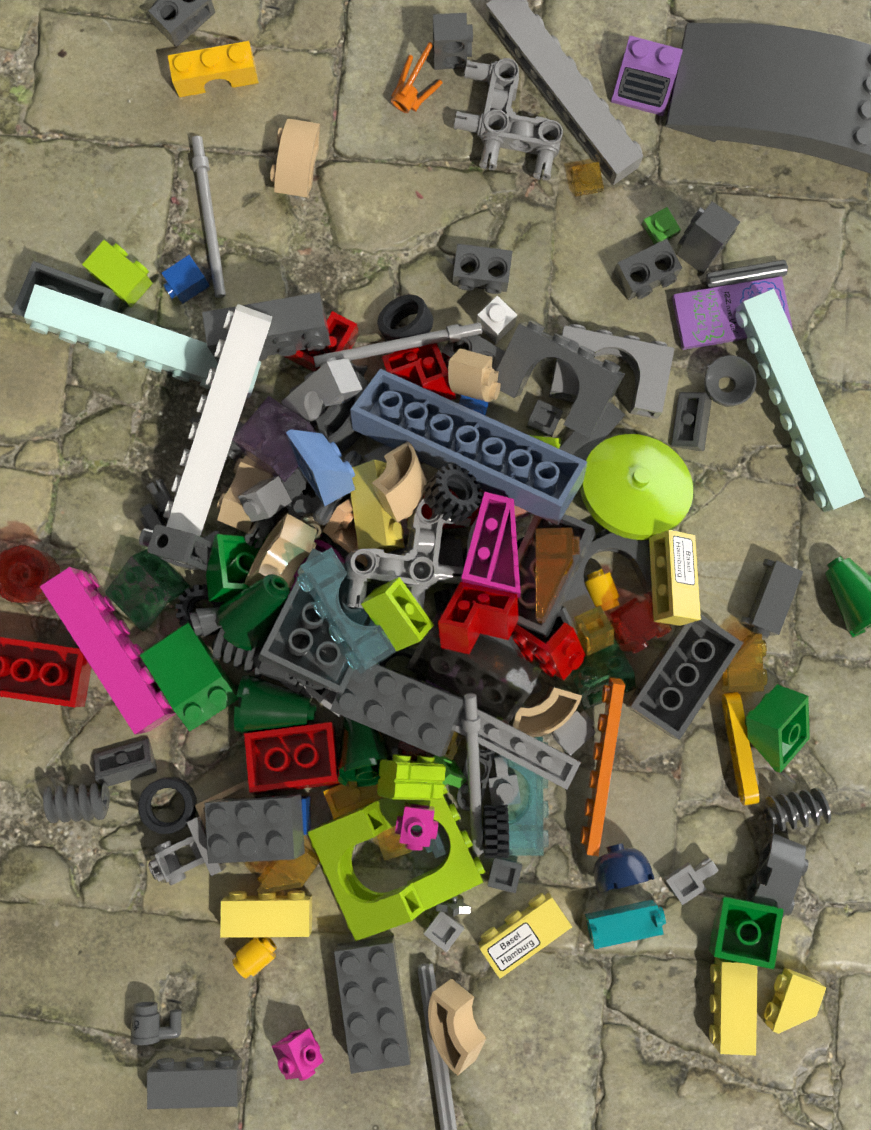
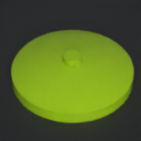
(636, 486)

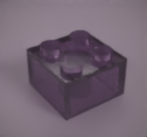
(265, 437)

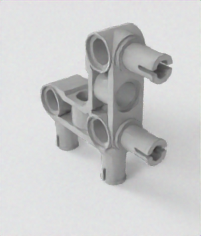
(517, 131)
(422, 547)

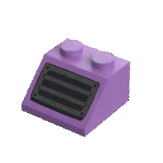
(646, 75)

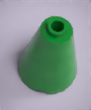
(852, 593)

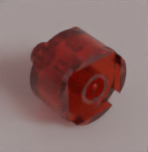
(15, 563)
(635, 624)

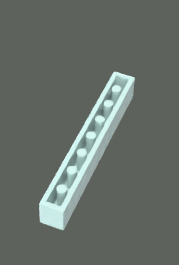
(121, 335)
(798, 401)

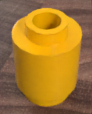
(602, 590)
(254, 956)

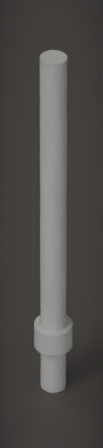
(201, 167)
(452, 334)
(471, 726)

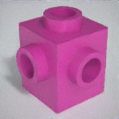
(416, 815)
(298, 1055)

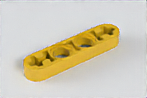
(740, 749)

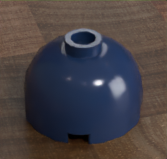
(621, 868)

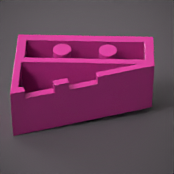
(493, 548)

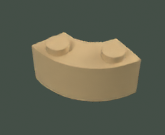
(296, 157)
(473, 376)
(401, 483)
(231, 509)
(283, 551)
(547, 714)
(454, 1027)

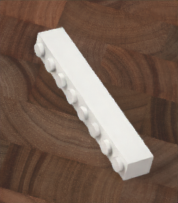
(218, 419)

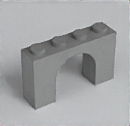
(648, 361)

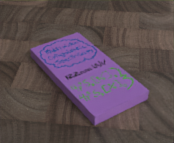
(710, 314)

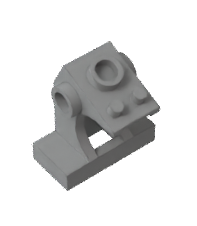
(166, 864)

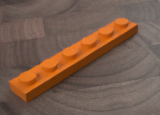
(604, 754)

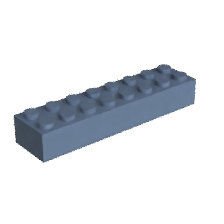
(447, 433)

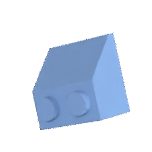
(321, 465)

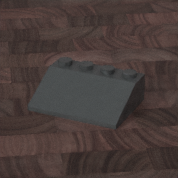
(302, 640)

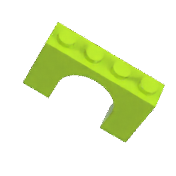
(458, 870)
(363, 909)

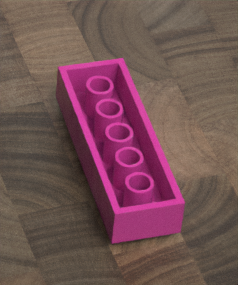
(108, 648)

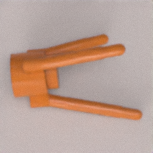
(404, 95)

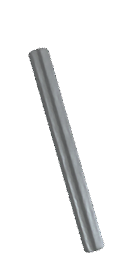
(439, 1067)

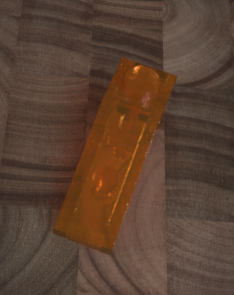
(553, 564)

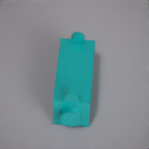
(625, 924)

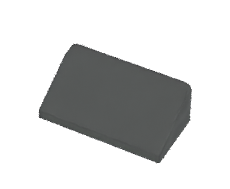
(691, 421)
(124, 763)

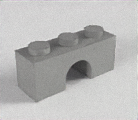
(329, 385)

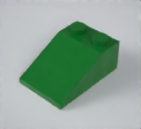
(189, 676)

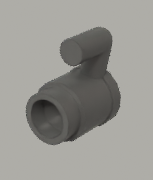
(146, 1024)

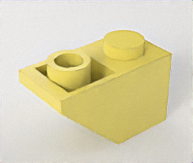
(794, 1001)

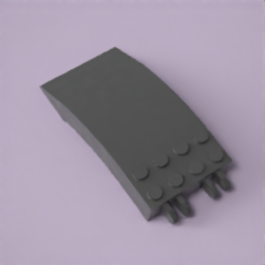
(775, 90)

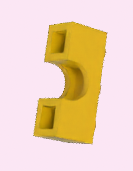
(197, 67)

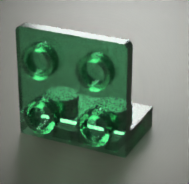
(145, 588)
(596, 672)

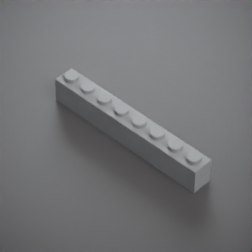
(564, 87)

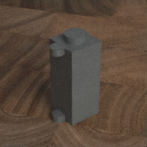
(773, 599)

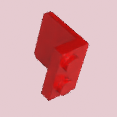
(556, 657)

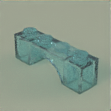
(364, 644)
(526, 830)

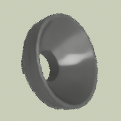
(739, 372)

